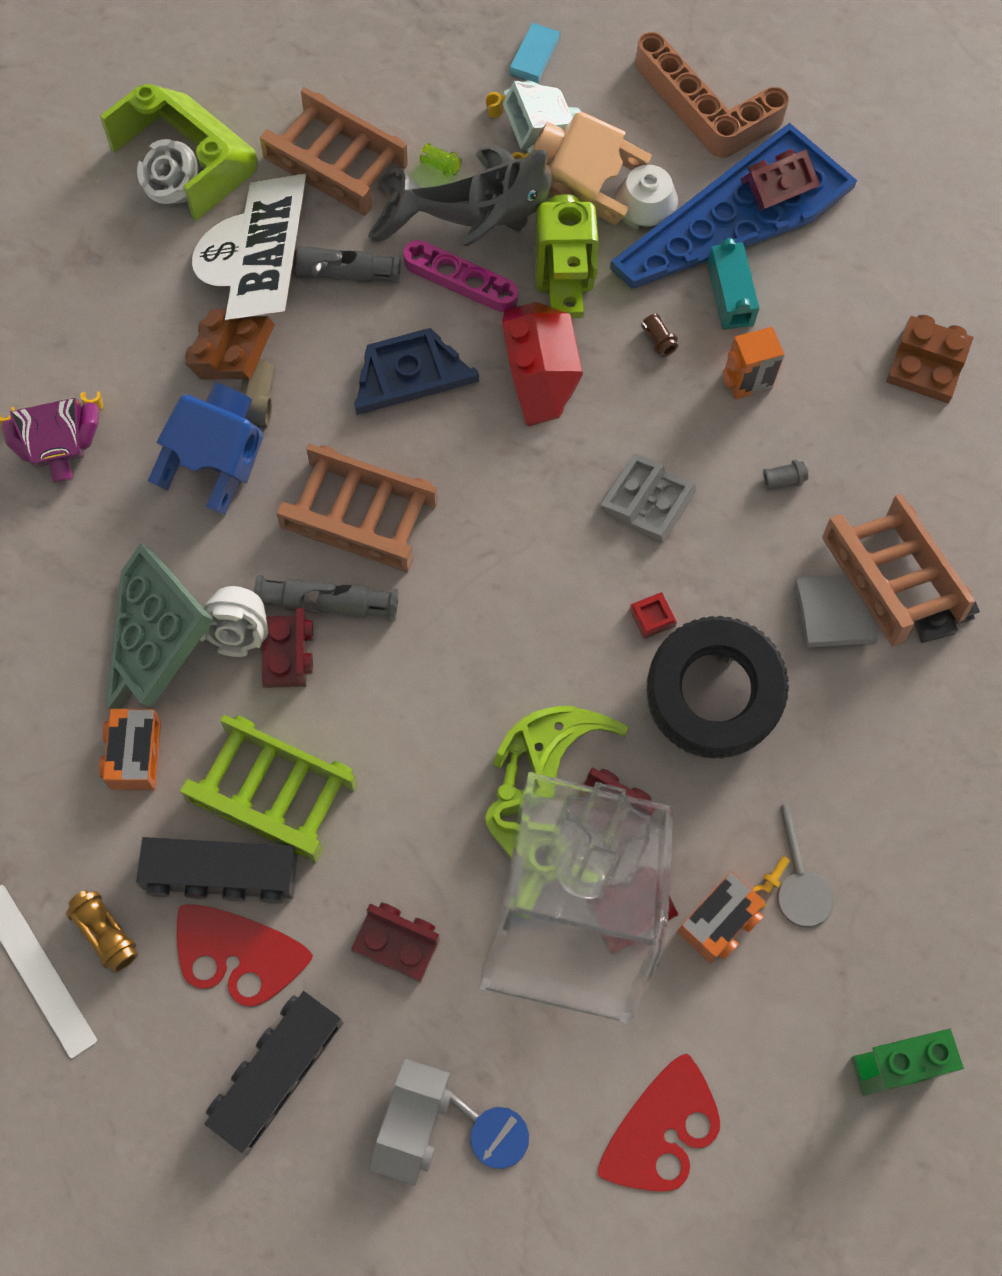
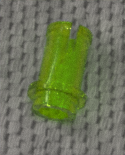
(440, 159)

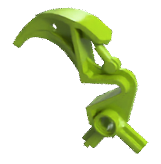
(522, 738)

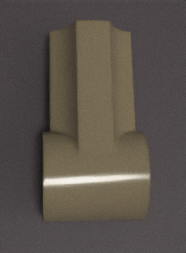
(259, 390)

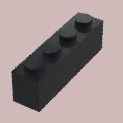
(217, 868)
(273, 1073)

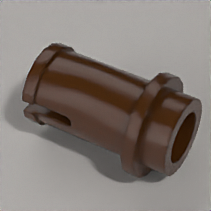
(663, 340)

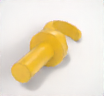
(772, 879)

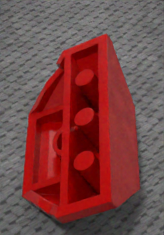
(542, 359)

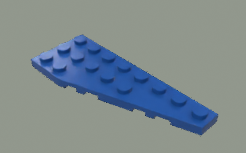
(731, 211)

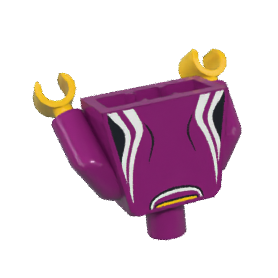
(53, 433)

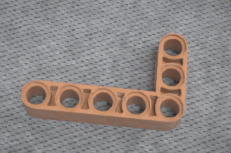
(699, 108)

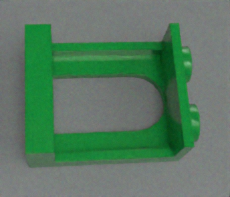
(907, 1062)

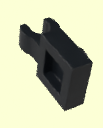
(941, 624)

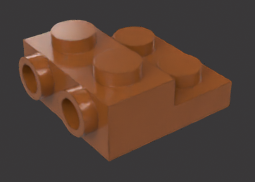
(228, 346)
(930, 358)

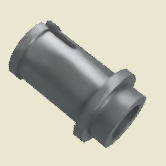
(786, 475)

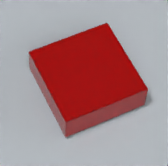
(653, 615)

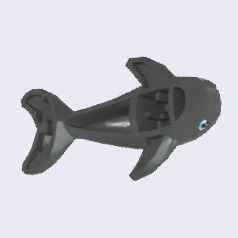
(496, 196)

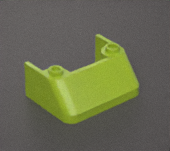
(220, 151)

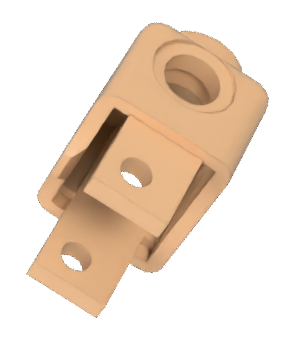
(586, 157)

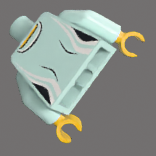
(529, 109)

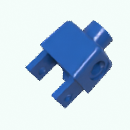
(211, 437)

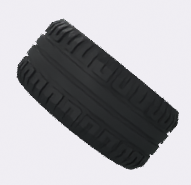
(746, 647)

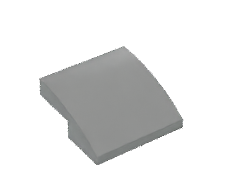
(648, 498)
(833, 612)

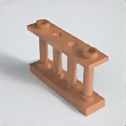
(331, 177)
(360, 539)
(880, 593)

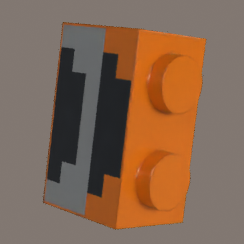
(753, 362)
(131, 749)
(722, 917)

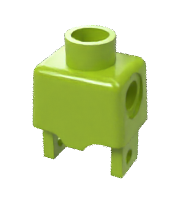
(566, 235)

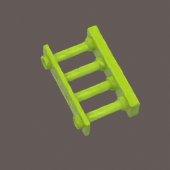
(271, 823)

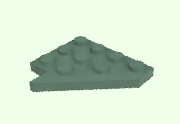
(153, 630)

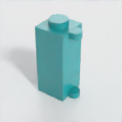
(732, 285)

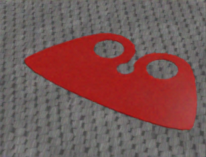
(224, 934)
(640, 1137)

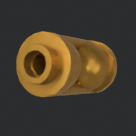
(111, 942)

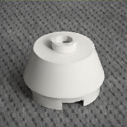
(167, 170)
(648, 195)
(237, 621)

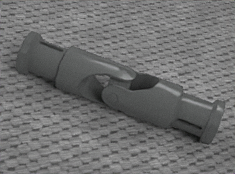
(359, 267)
(342, 599)

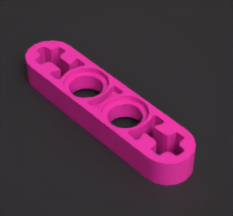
(463, 271)

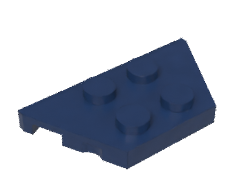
(408, 370)

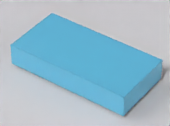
(535, 52)

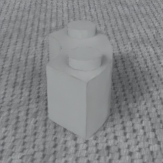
(409, 1122)

